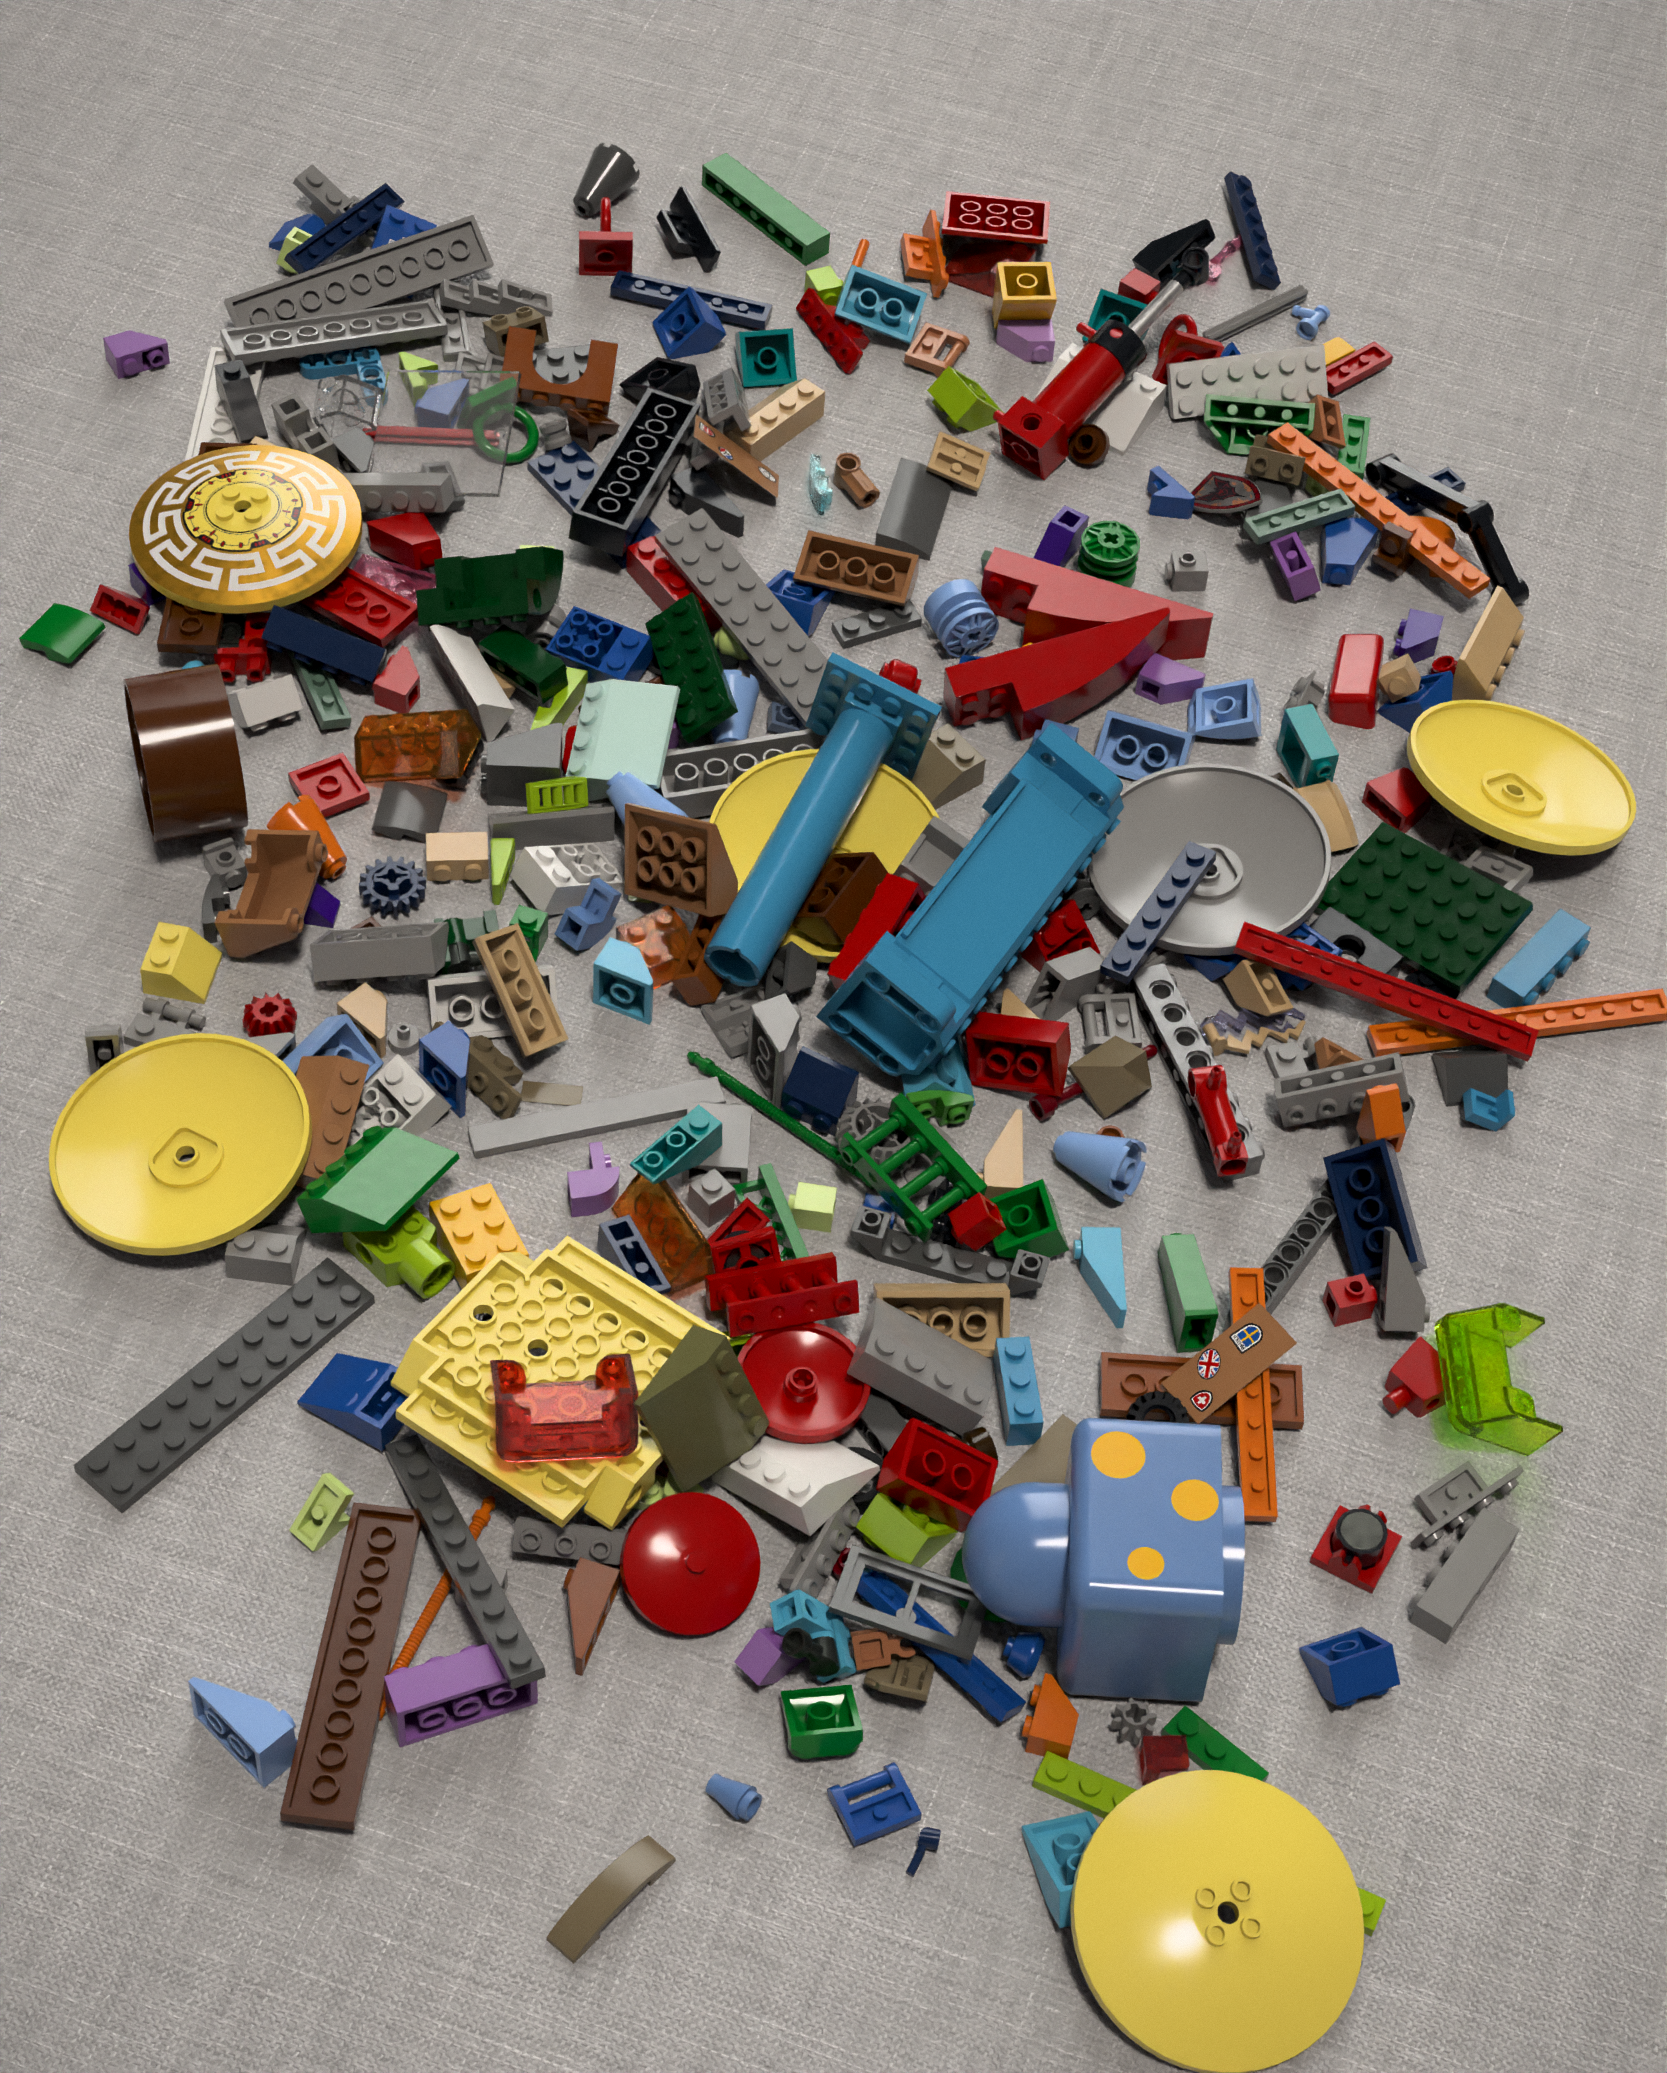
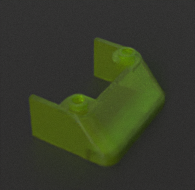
(1479, 1380)

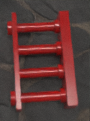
(781, 1294)

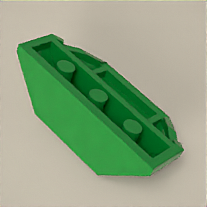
(1238, 419)

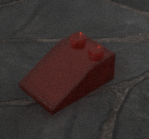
(976, 264)

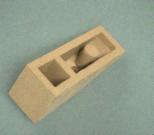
(1004, 1161)

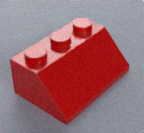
(1018, 1053)
(937, 1474)

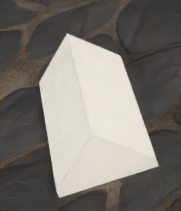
(472, 679)

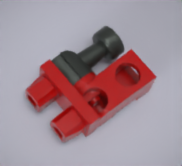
(244, 655)

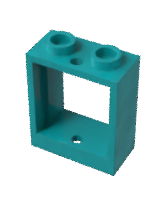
(1306, 747)

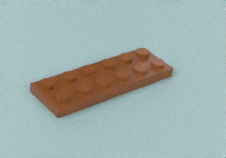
(1133, 1375)

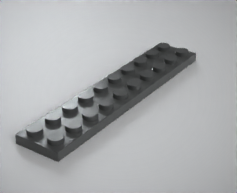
(223, 1385)

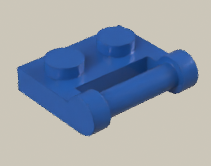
(878, 1813)

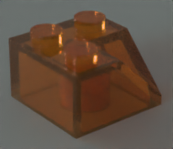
(660, 939)

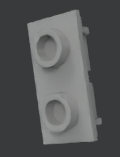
(1306, 692)

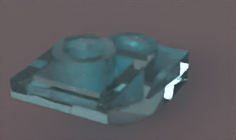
(818, 485)

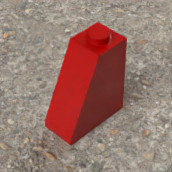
(405, 539)

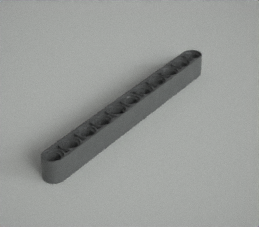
(1305, 1237)

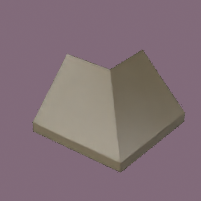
(1112, 1075)

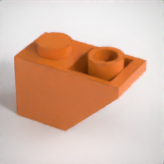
(1382, 1116)
(1053, 1721)

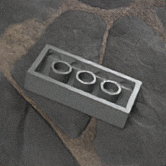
(913, 510)

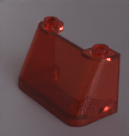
(565, 1417)

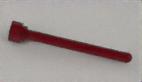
(1044, 1105)

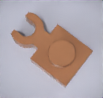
(874, 1647)

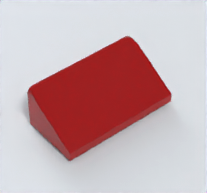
(743, 1217)

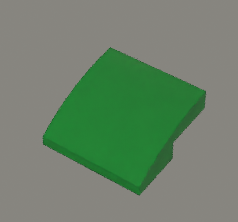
(62, 633)

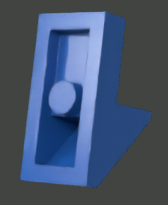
(1168, 496)

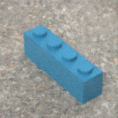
(1540, 961)

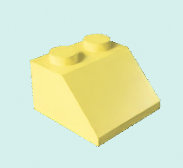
(179, 964)

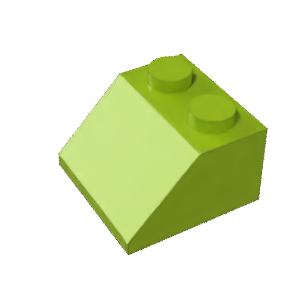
(963, 400)
(903, 1531)

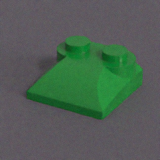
(822, 1721)

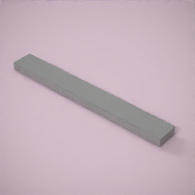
(591, 1117)

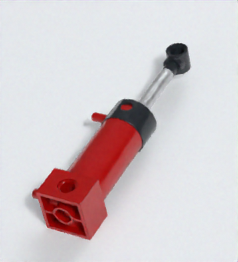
(1038, 430)

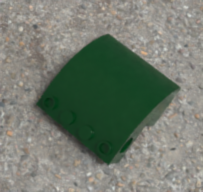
(492, 588)

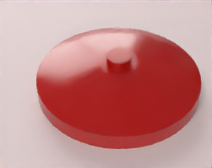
(804, 1382)
(690, 1563)

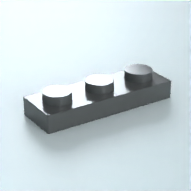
(876, 624)

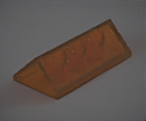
(668, 1231)

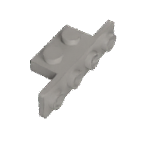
(1455, 1495)
(569, 1542)
(819, 1552)

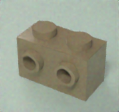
(524, 317)

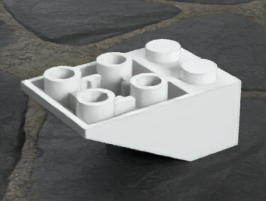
(560, 874)
(398, 1099)

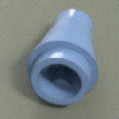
(736, 1797)

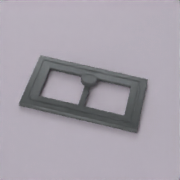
(904, 1620)

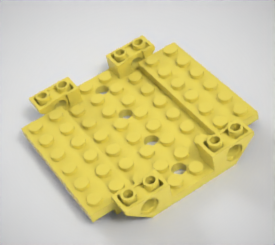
(577, 1313)

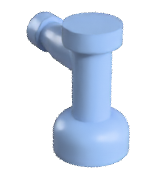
(1308, 327)

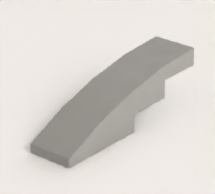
(494, 300)

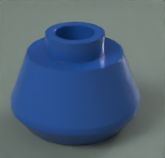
(1024, 1652)

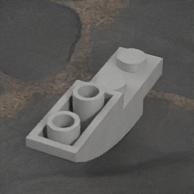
(327, 199)

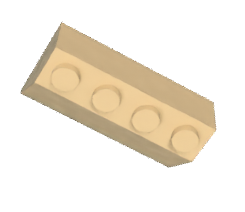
(779, 418)
(1488, 649)
(963, 1311)

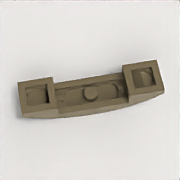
(608, 1896)

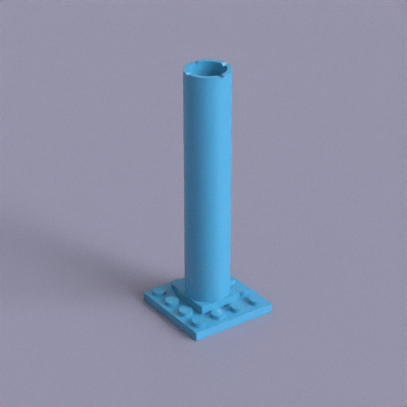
(865, 725)

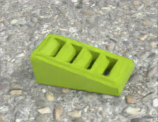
(574, 791)
(502, 860)

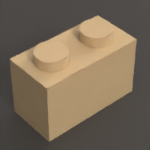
(457, 856)

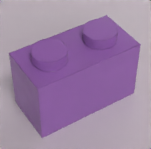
(1295, 566)

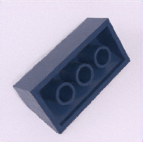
(323, 644)
(1367, 1199)

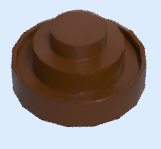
(1089, 444)

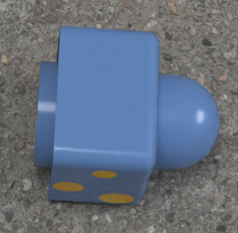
(1123, 1559)

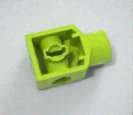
(404, 1254)

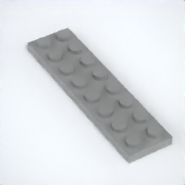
(334, 332)

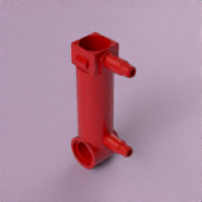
(1209, 1089)

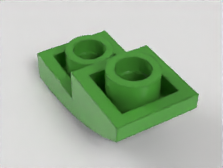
(944, 1105)

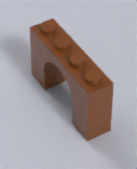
(588, 392)

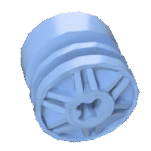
(961, 617)

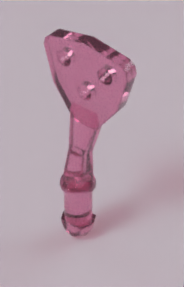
(1215, 263)

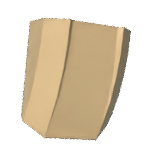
(1333, 812)

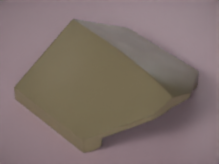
(904, 1677)

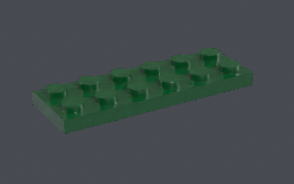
(691, 663)

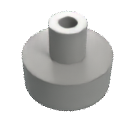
(403, 1039)

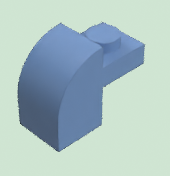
(593, 919)

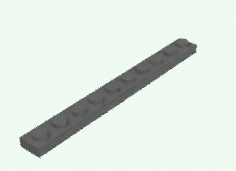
(465, 1562)

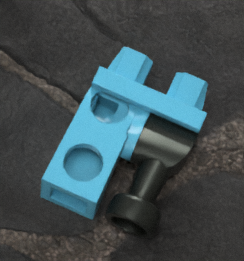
(813, 1634)

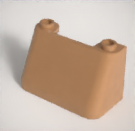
(275, 891)

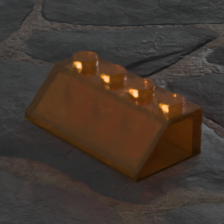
(415, 745)

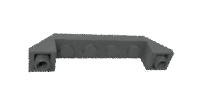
(945, 1261)

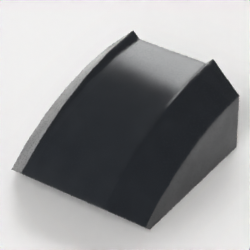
(665, 376)

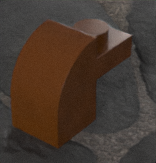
(1394, 549)

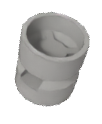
(543, 627)

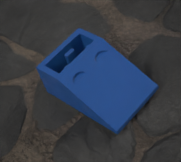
(601, 647)
(357, 1398)

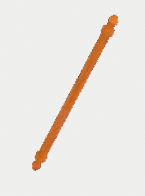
(479, 1520)

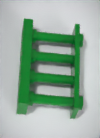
(923, 1140)

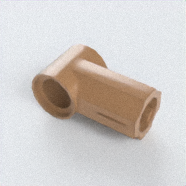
(851, 478)

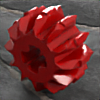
(269, 1016)

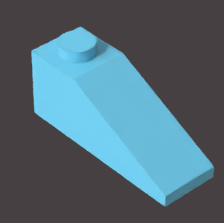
(1103, 1268)

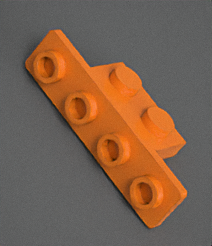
(924, 255)

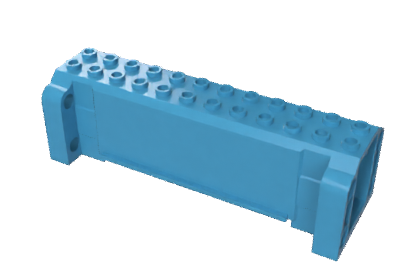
(935, 974)

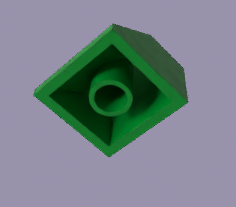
(1030, 1222)

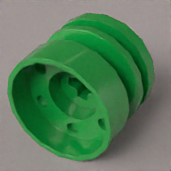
(1109, 552)

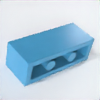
(1017, 1391)

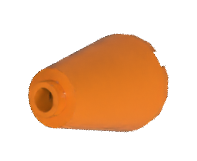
(308, 817)

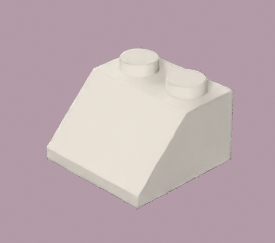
(265, 701)

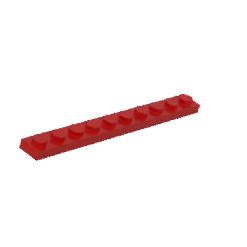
(1386, 991)

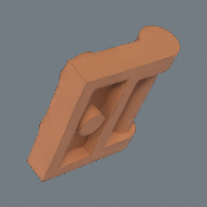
(930, 343)

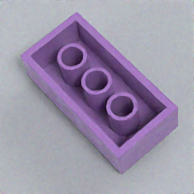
(450, 1694)

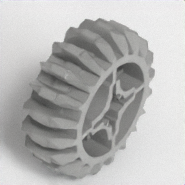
(867, 1117)

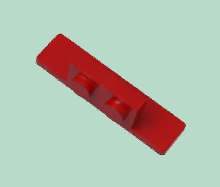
(837, 334)

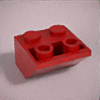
(1059, 936)

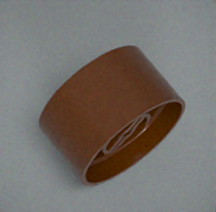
(186, 752)

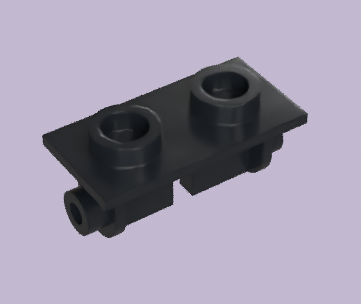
(942, 1223)

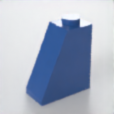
(1345, 548)

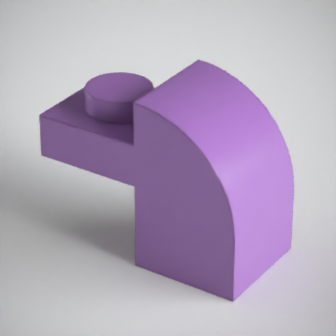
(593, 1189)

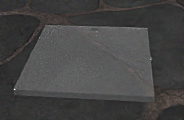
(447, 426)

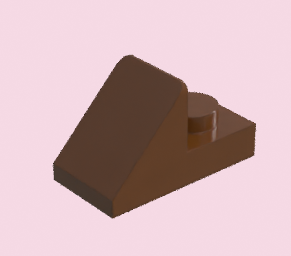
(588, 425)

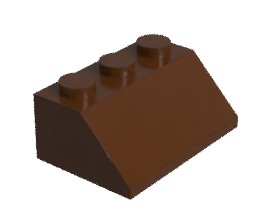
(840, 896)

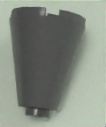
(606, 175)

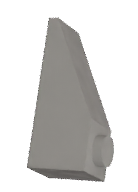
(1401, 1297)

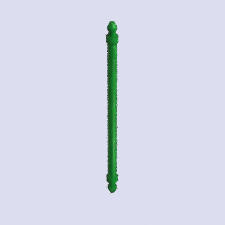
(708, 1067)

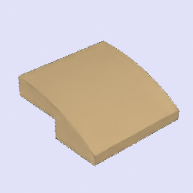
(958, 461)

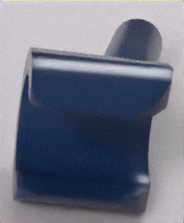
(928, 1839)

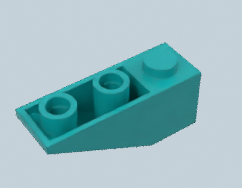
(680, 1147)

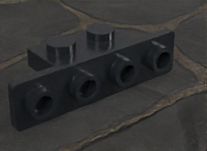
(688, 231)

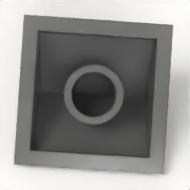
(1474, 1069)

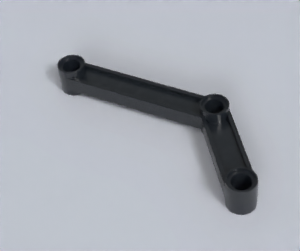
(1470, 516)

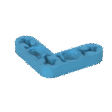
(366, 363)

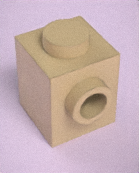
(1399, 678)

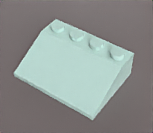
(622, 730)

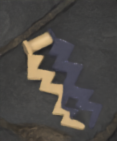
(1264, 1025)

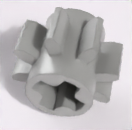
(1133, 1721)

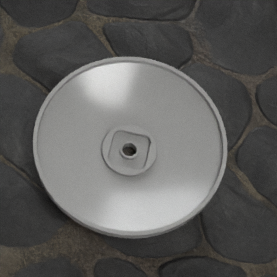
(1266, 844)

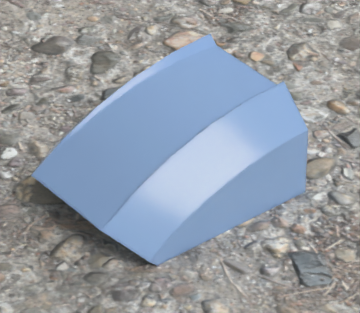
(1226, 711)

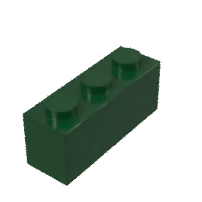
(524, 663)

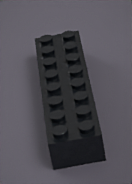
(633, 472)

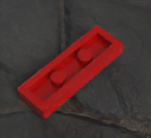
(1356, 367)

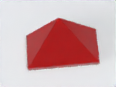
(120, 608)

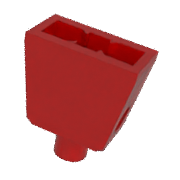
(1397, 799)
(1415, 1381)

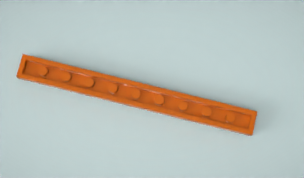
(1379, 511)
(1548, 1018)

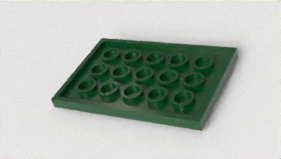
(1425, 906)

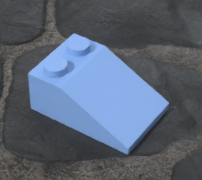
(247, 1728)

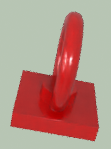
(605, 251)
(1183, 346)

